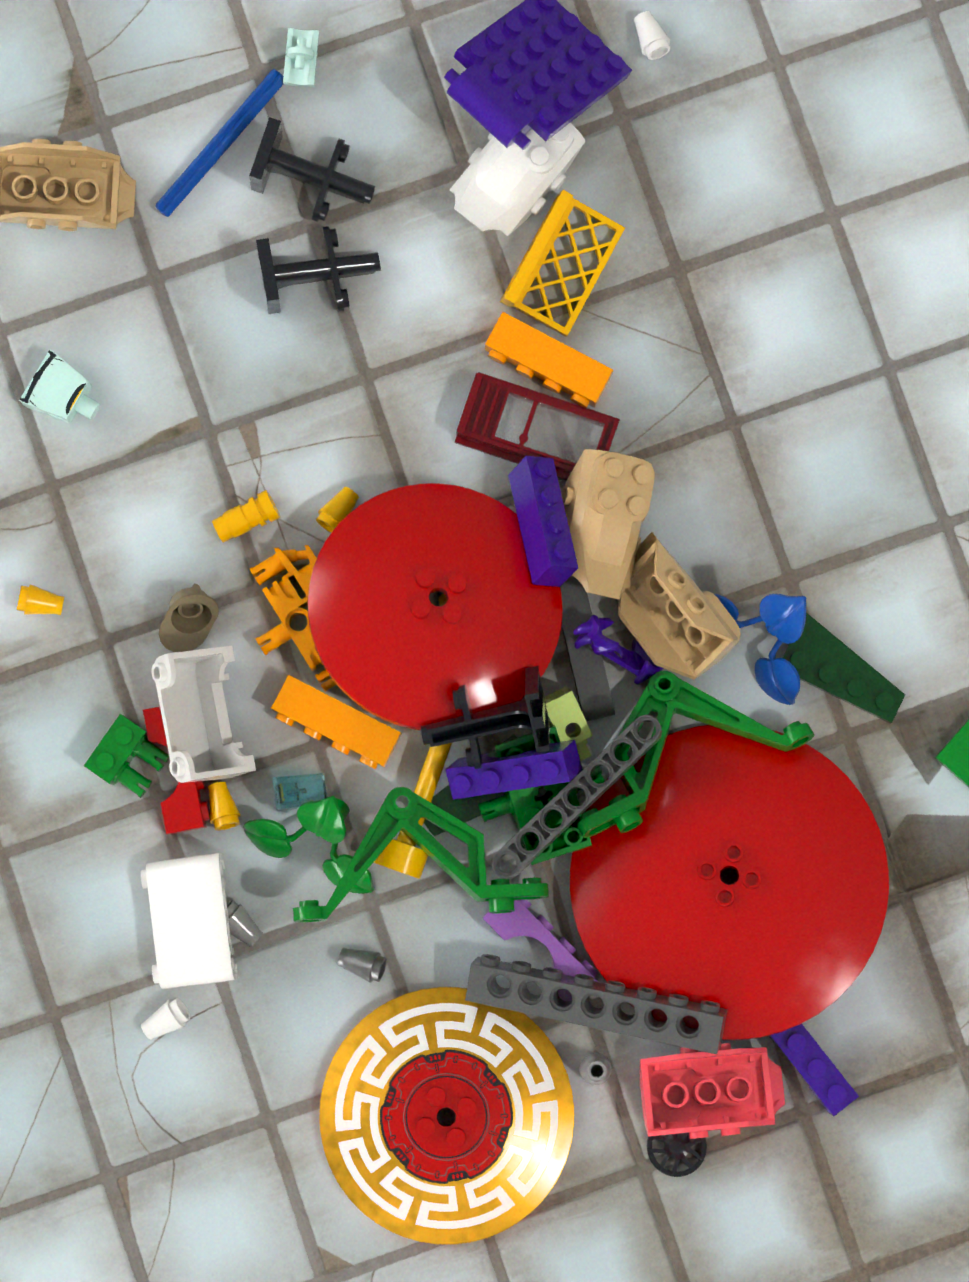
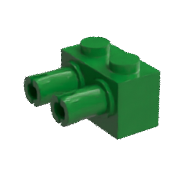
(116, 751)

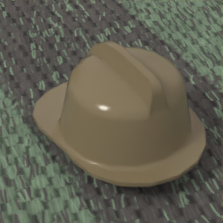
(188, 619)

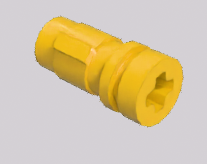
(245, 517)

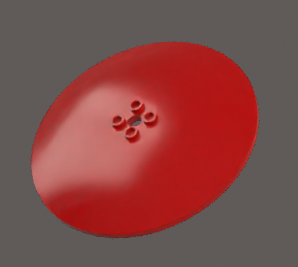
(778, 937)

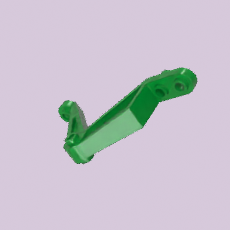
(666, 696)
(386, 826)

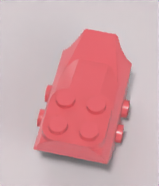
(710, 1091)

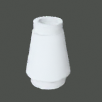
(651, 36)
(167, 1018)

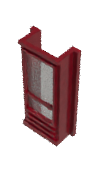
(523, 422)

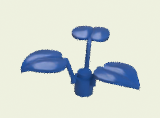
(786, 620)

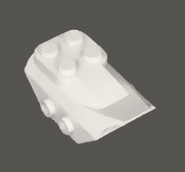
(511, 183)

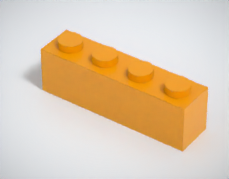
(548, 360)
(336, 721)

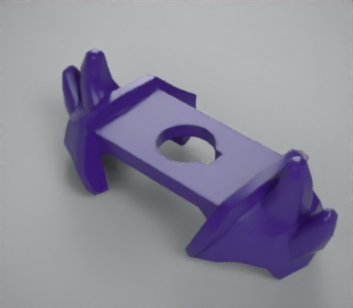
(635, 661)

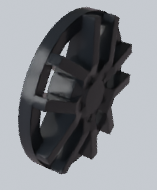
(676, 1147)

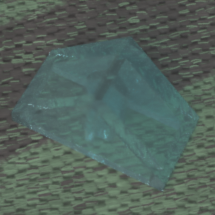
(298, 789)

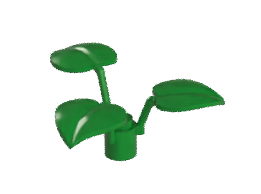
(320, 817)

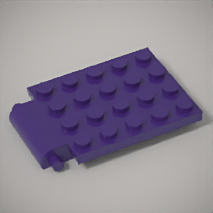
(533, 72)

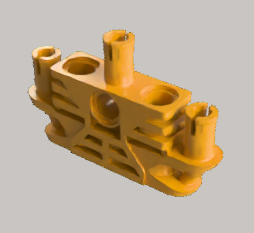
(289, 604)

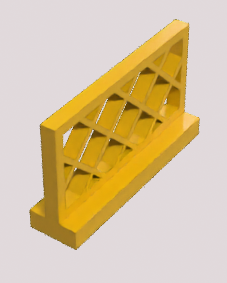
(538, 251)

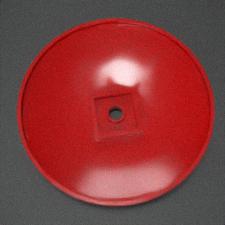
(399, 649)

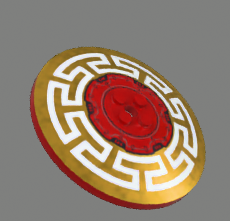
(432, 1177)

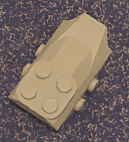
(63, 186)
(604, 511)
(672, 616)

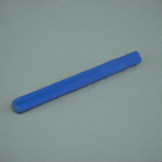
(220, 143)

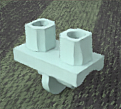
(301, 57)

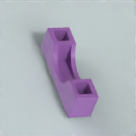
(524, 923)

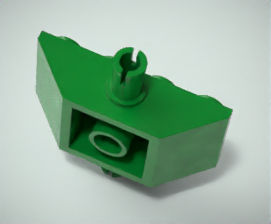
(525, 804)

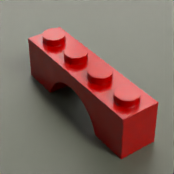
(183, 808)

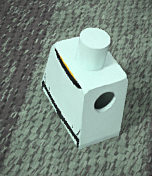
(59, 391)

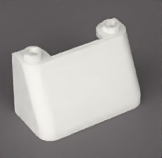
(197, 715)
(190, 921)

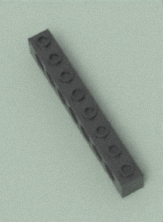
(484, 990)

